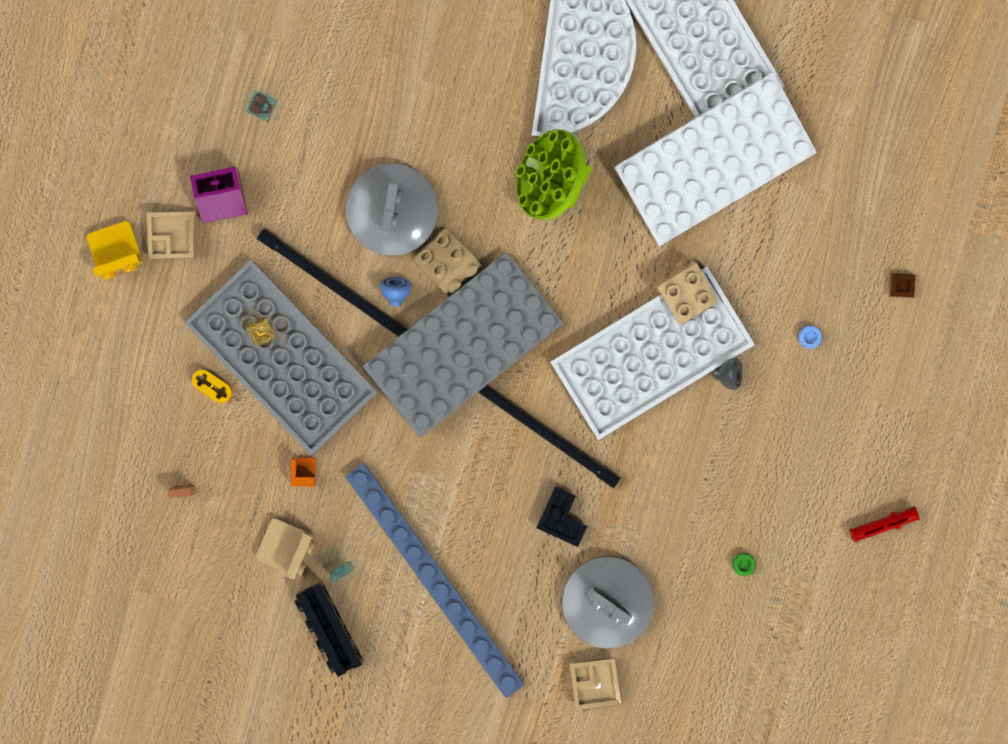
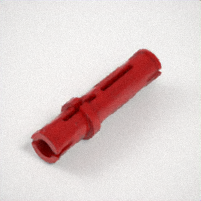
(884, 524)

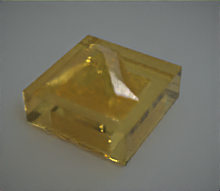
(260, 331)

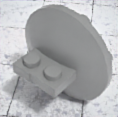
(391, 209)
(608, 602)

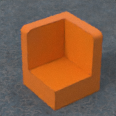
(303, 471)

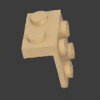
(447, 262)
(685, 290)
(285, 547)

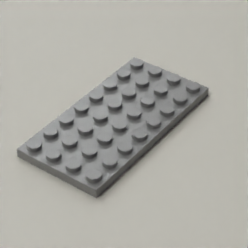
(462, 345)
(294, 376)

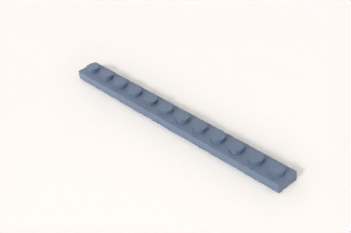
(434, 580)

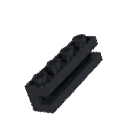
(329, 629)

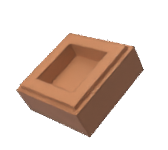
(181, 491)

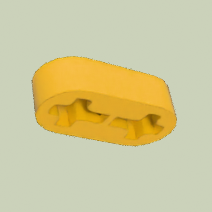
(208, 390)

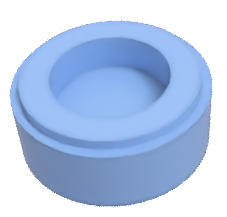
(809, 336)

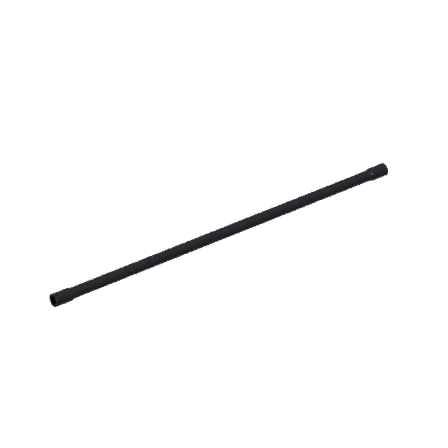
(277, 245)

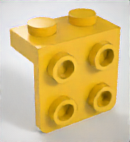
(114, 250)

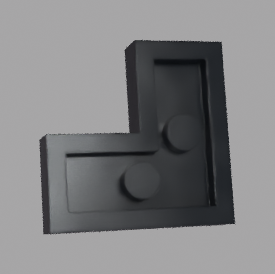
(555, 519)

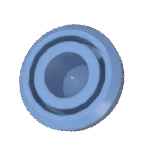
(395, 290)

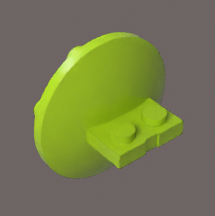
(551, 174)

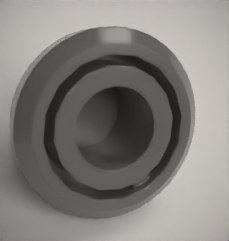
(730, 374)

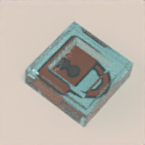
(261, 106)
(341, 571)

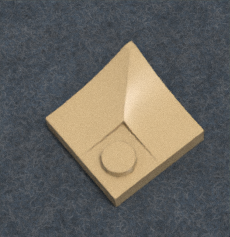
(171, 234)
(595, 683)

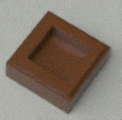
(902, 285)

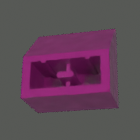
(219, 194)

